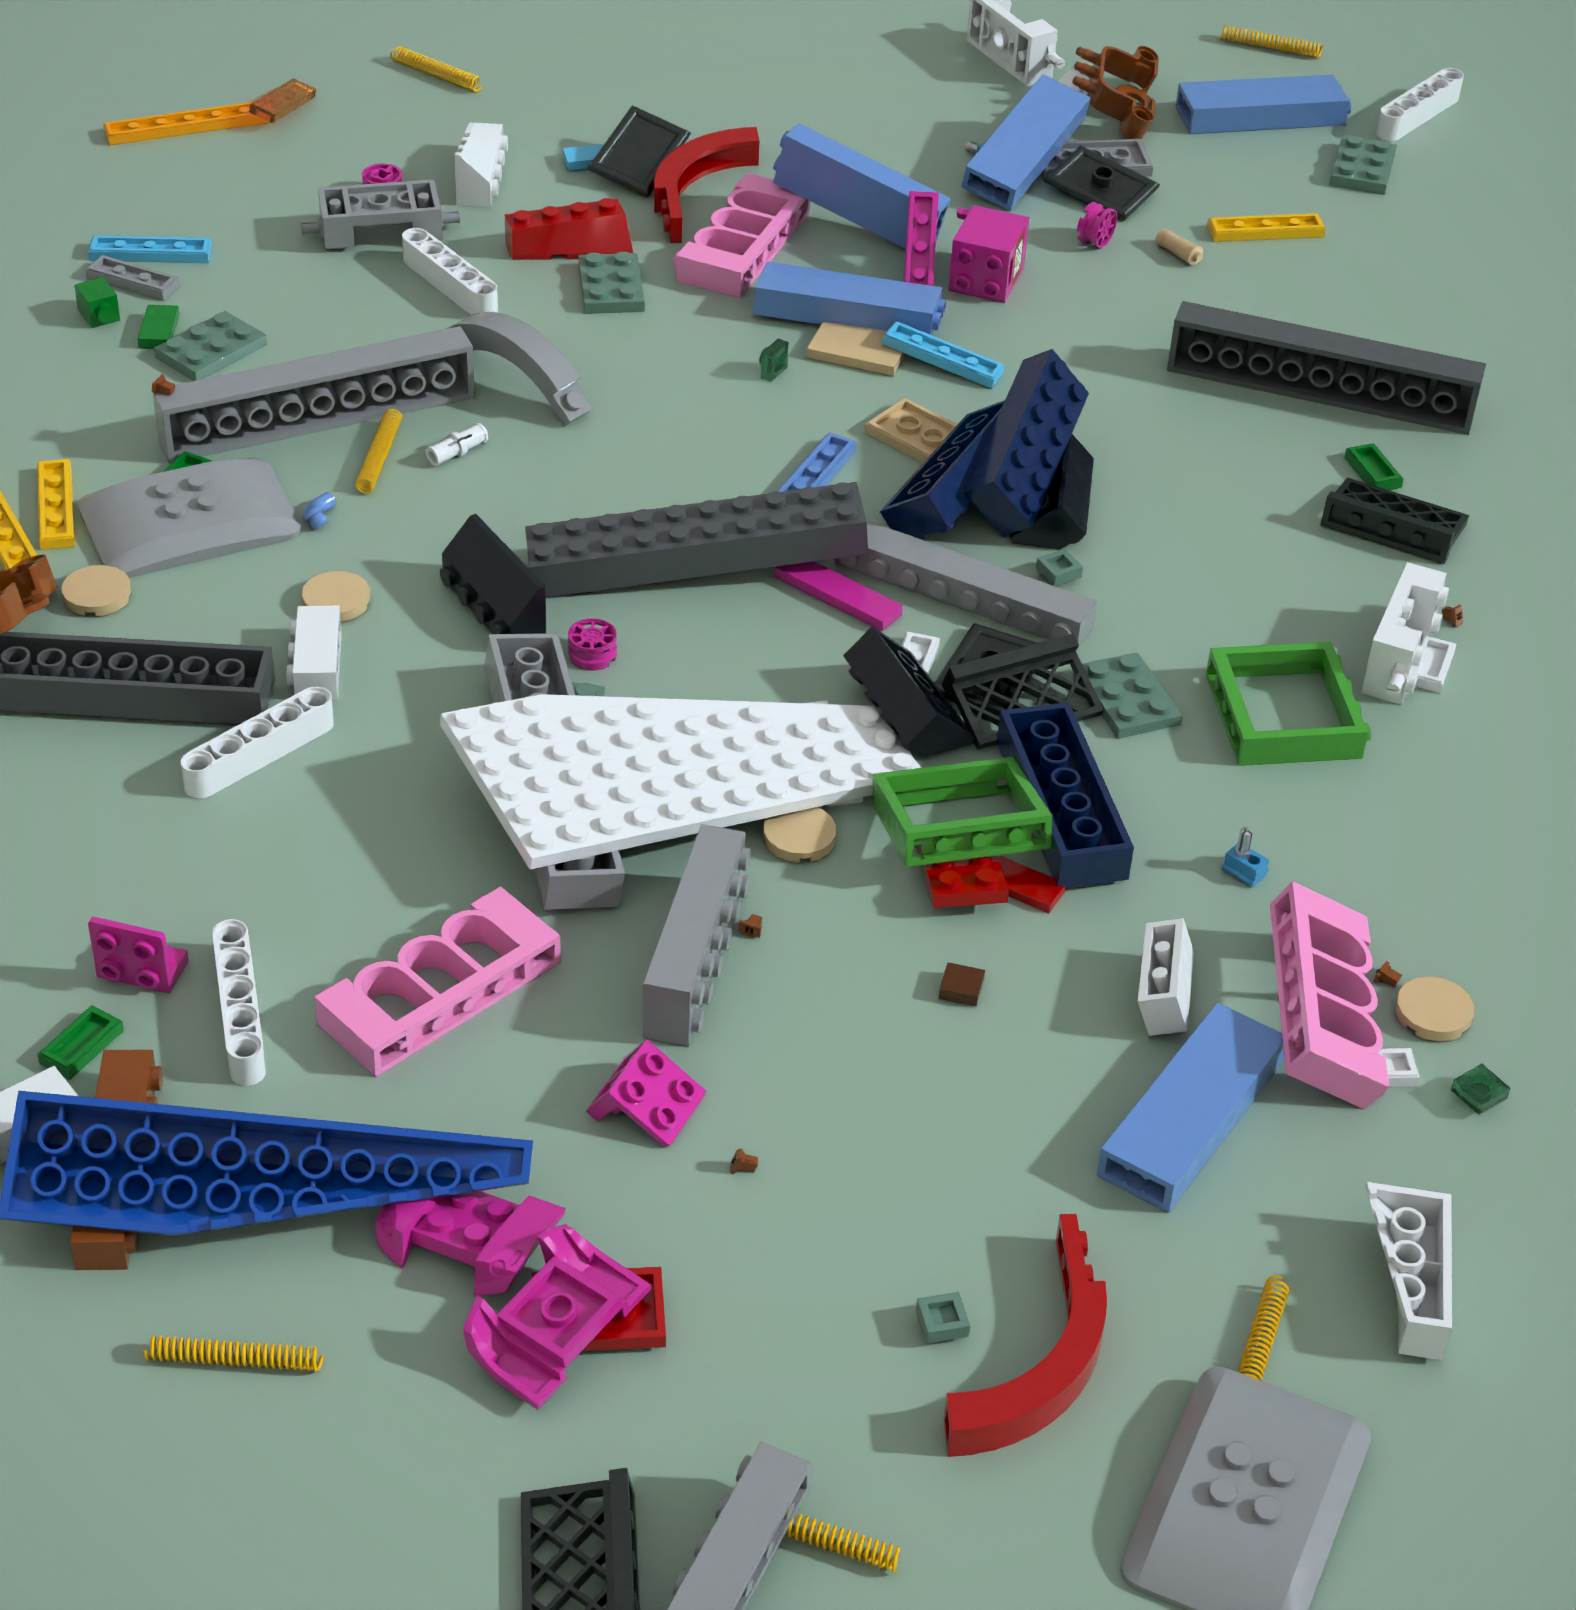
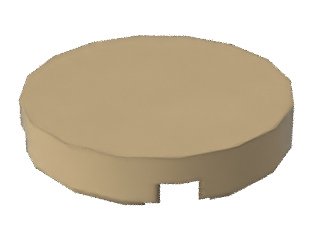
(340, 589)
(96, 590)
(800, 835)
(1434, 1008)

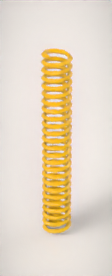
(1264, 43)
(443, 70)
(386, 431)
(1255, 1330)
(298, 1365)
(843, 1549)

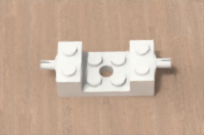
(1017, 47)
(1397, 639)

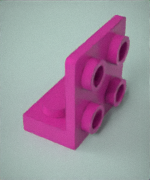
(135, 955)
(649, 1092)

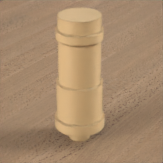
(1180, 247)

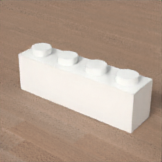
(480, 164)
(1418, 1251)

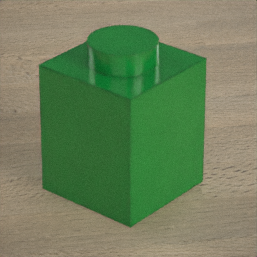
(97, 302)

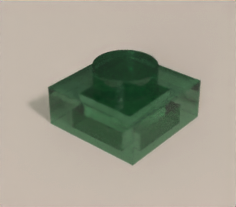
(774, 359)
(1480, 1089)

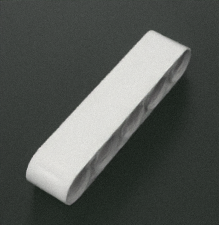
(1419, 104)
(448, 272)
(257, 742)
(239, 1003)

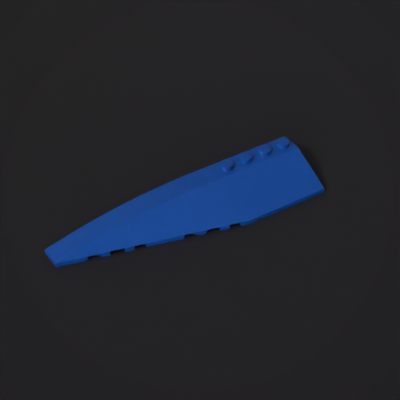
(222, 1169)

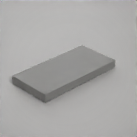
(1125, 152)

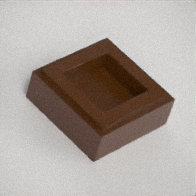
(961, 984)

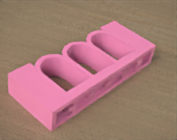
(741, 237)
(1326, 996)
(381, 1042)

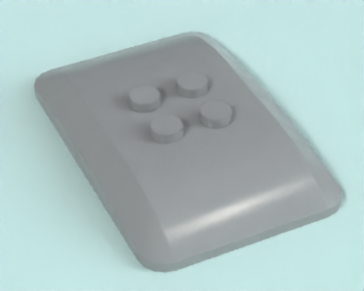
(188, 515)
(1246, 1498)

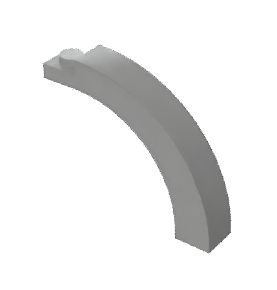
(531, 354)

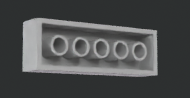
(695, 936)

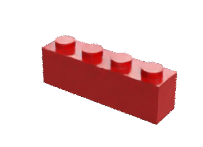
(568, 231)

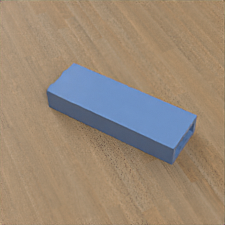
(1262, 104)
(1025, 142)
(849, 183)
(846, 299)
(1191, 1107)

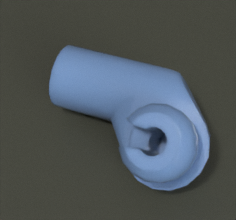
(314, 510)

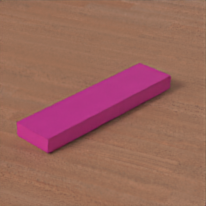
(921, 237)
(841, 593)

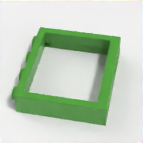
(1289, 745)
(963, 837)

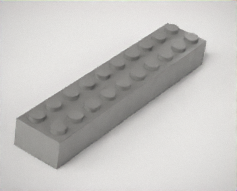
(315, 393)
(534, 666)

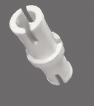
(456, 444)

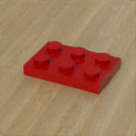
(965, 882)
(643, 1324)

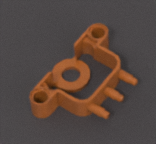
(1120, 103)
(24, 590)

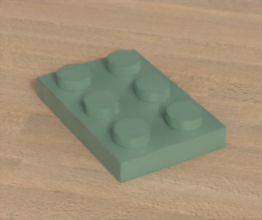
(1363, 164)
(611, 283)
(210, 346)
(1131, 696)

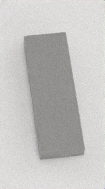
(133, 277)

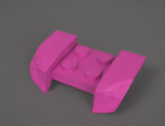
(472, 1229)
(551, 1316)

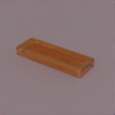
(282, 100)

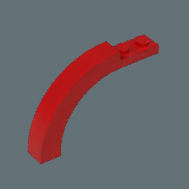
(694, 160)
(1021, 1407)

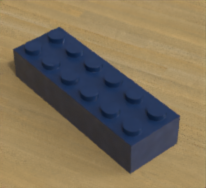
(1027, 443)
(936, 490)
(1086, 827)

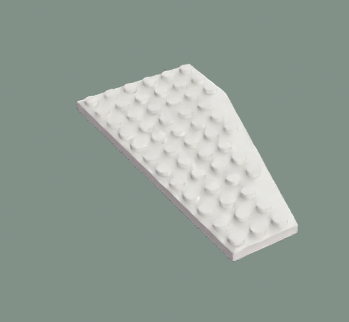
(632, 771)

